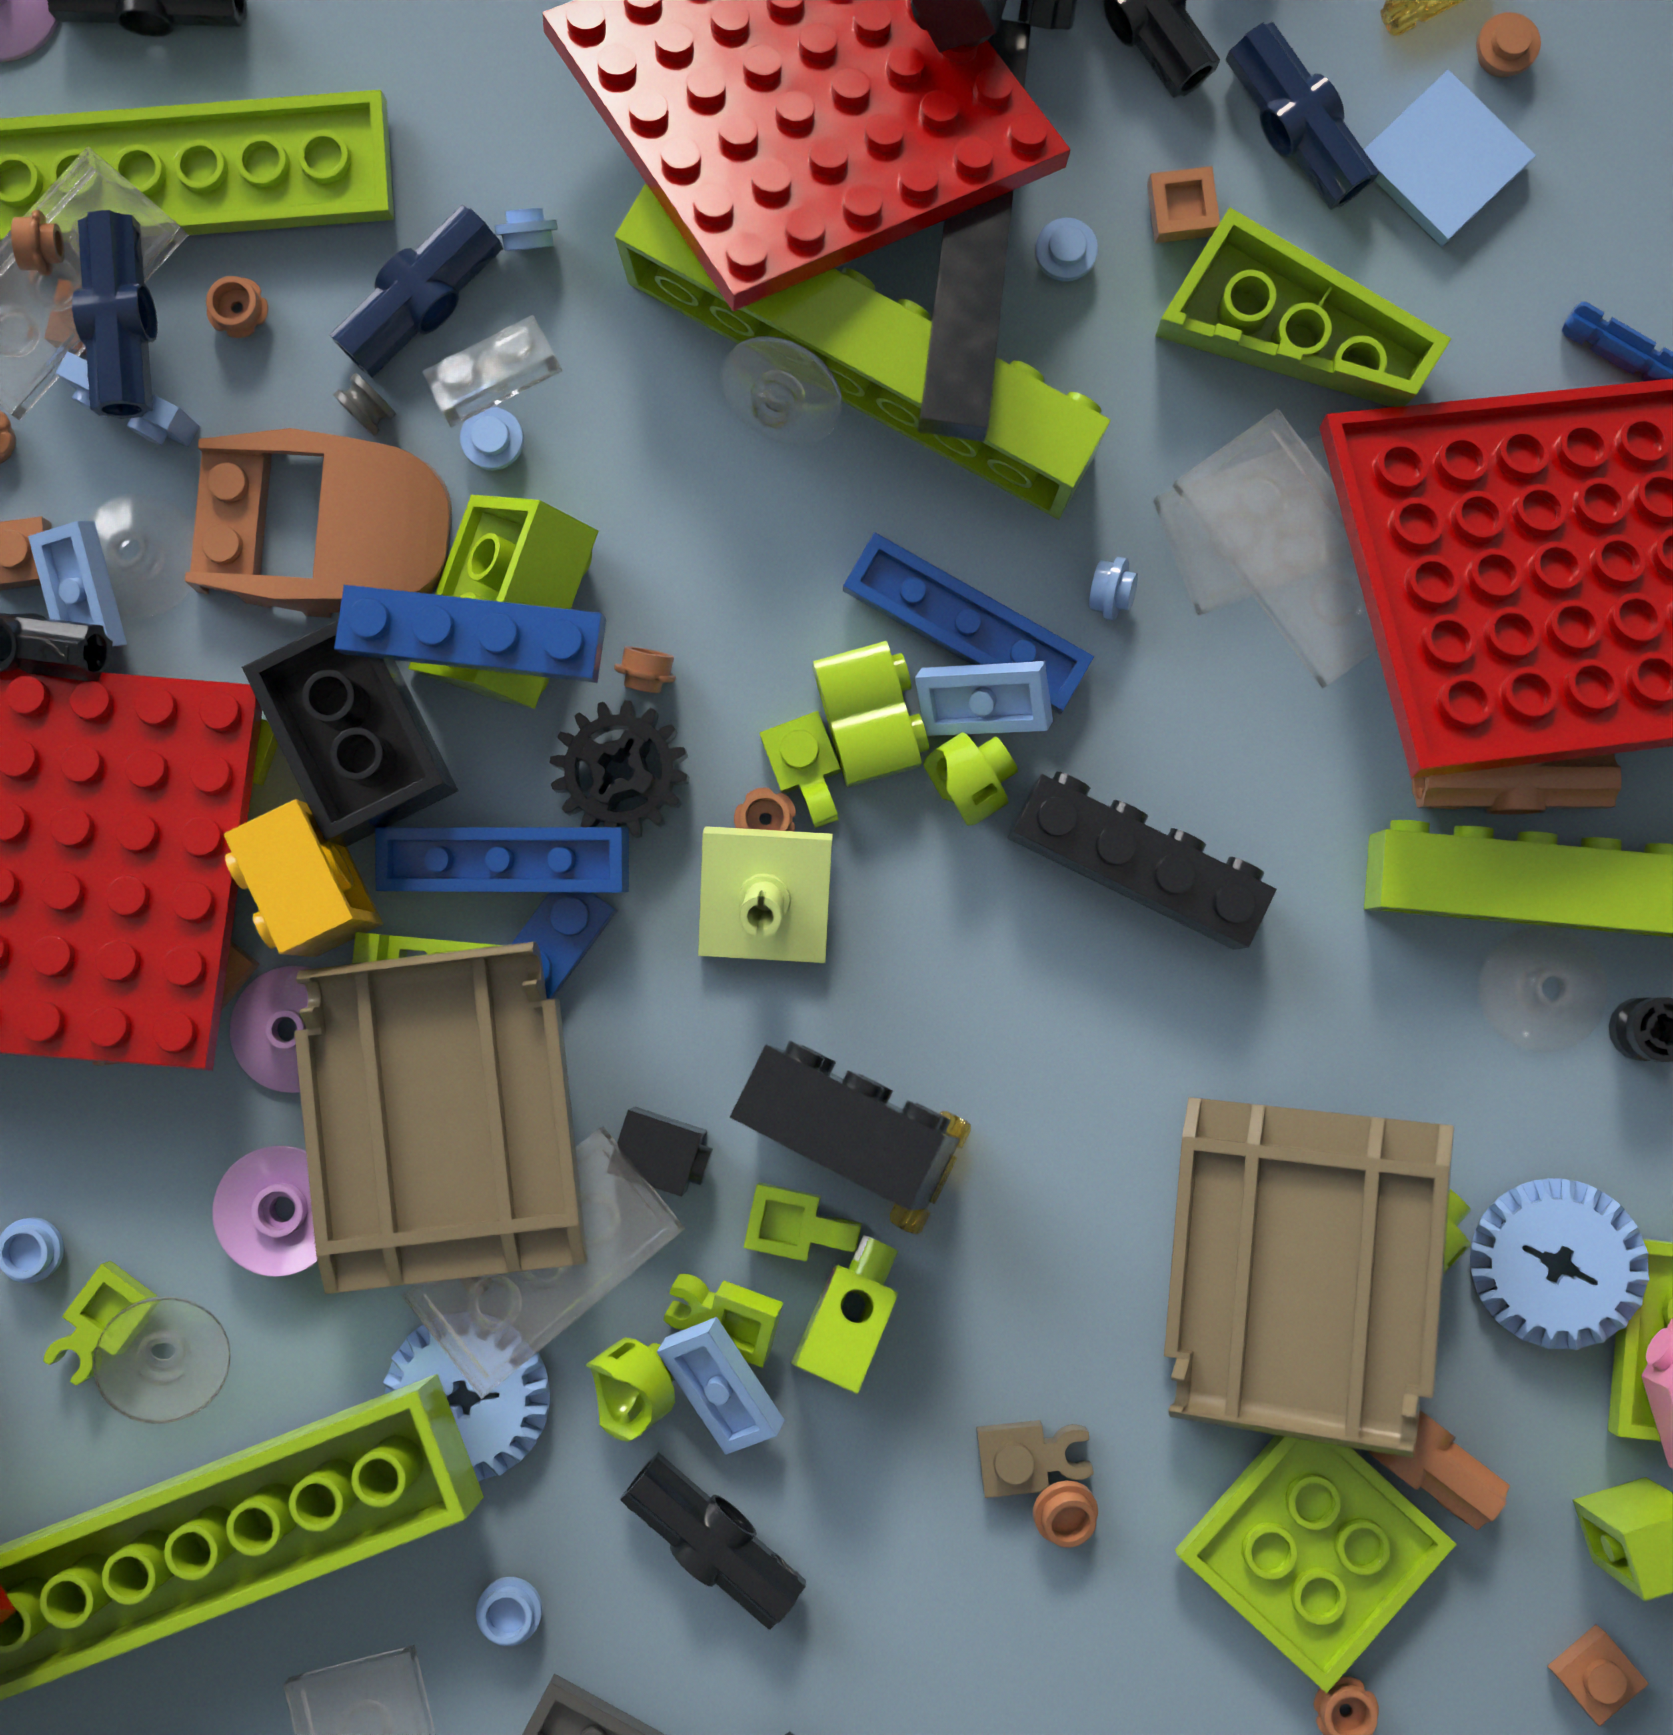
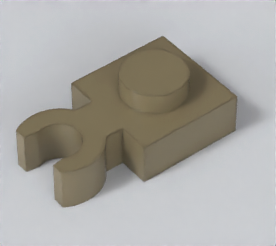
(1018, 1457)

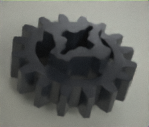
(634, 743)

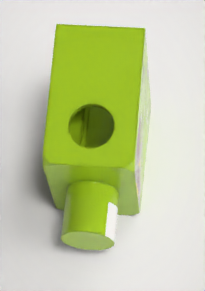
(833, 1344)

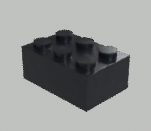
(349, 735)
(847, 1124)

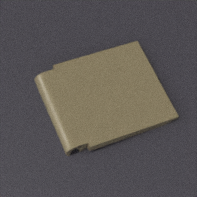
(437, 1119)
(1308, 1272)

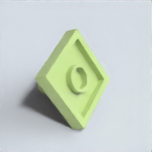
(764, 894)

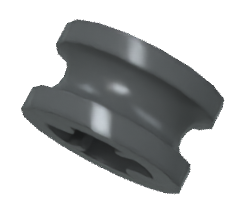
(364, 404)

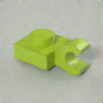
(802, 760)
(788, 1223)

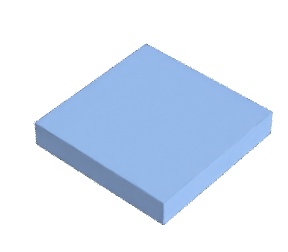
(1446, 158)

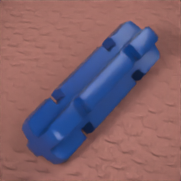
(1618, 343)

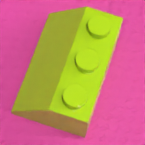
(512, 555)

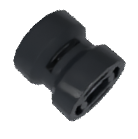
(1636, 1029)

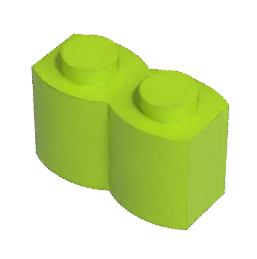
(869, 714)

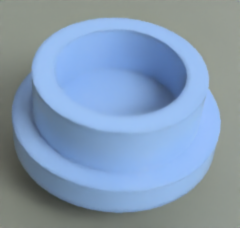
(526, 230)
(1066, 249)
(492, 439)
(1113, 588)
(30, 1250)
(509, 1611)

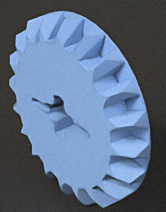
(1602, 1244)
(500, 1425)

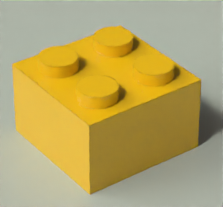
(301, 884)

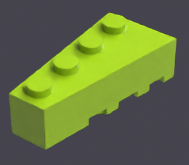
(1298, 317)

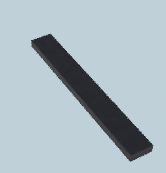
(970, 295)

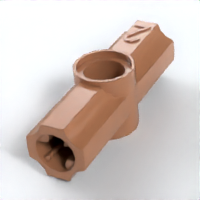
(1525, 788)
(1449, 1475)

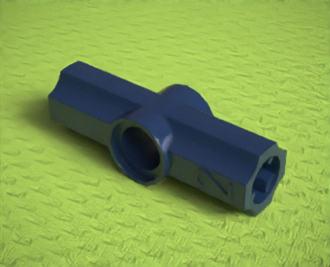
(1301, 115)
(417, 290)
(115, 314)

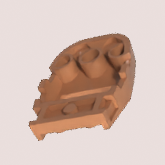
(377, 524)

